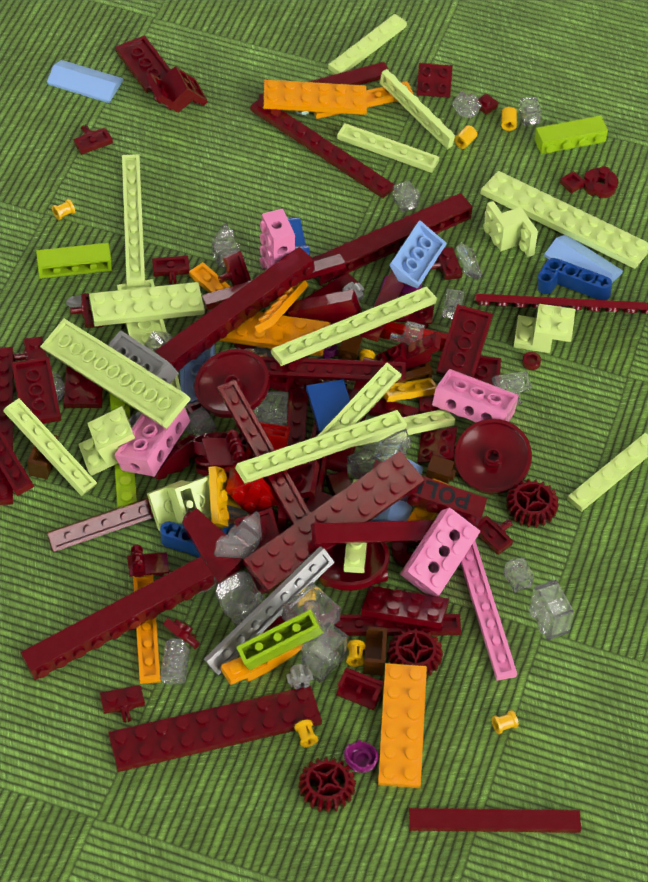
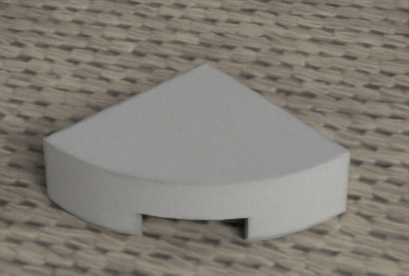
(74, 301)

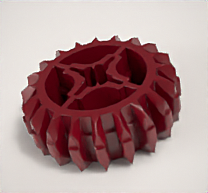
(532, 503)
(426, 646)
(330, 794)

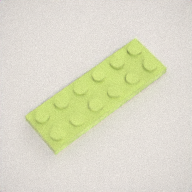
(146, 304)

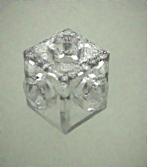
(466, 104)

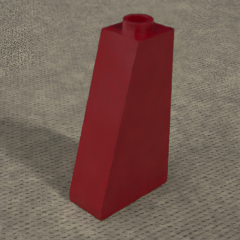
(327, 307)
(204, 536)

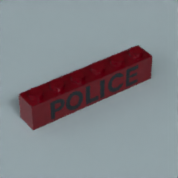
(437, 496)

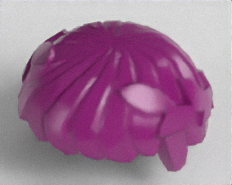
(361, 756)

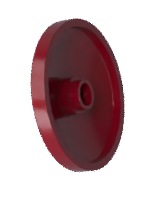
(227, 366)
(493, 456)
(375, 568)

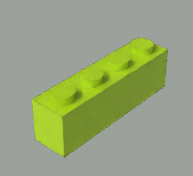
(571, 134)
(74, 260)
(279, 639)

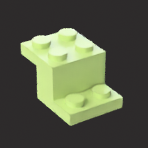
(510, 229)
(550, 324)
(107, 436)
(177, 499)

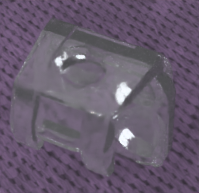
(238, 596)

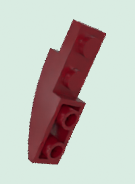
(412, 354)
(178, 457)

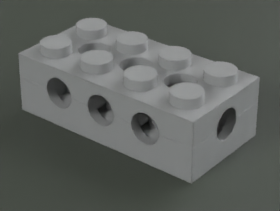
(143, 356)

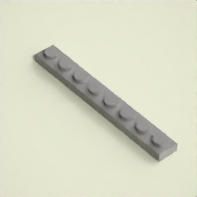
(269, 609)

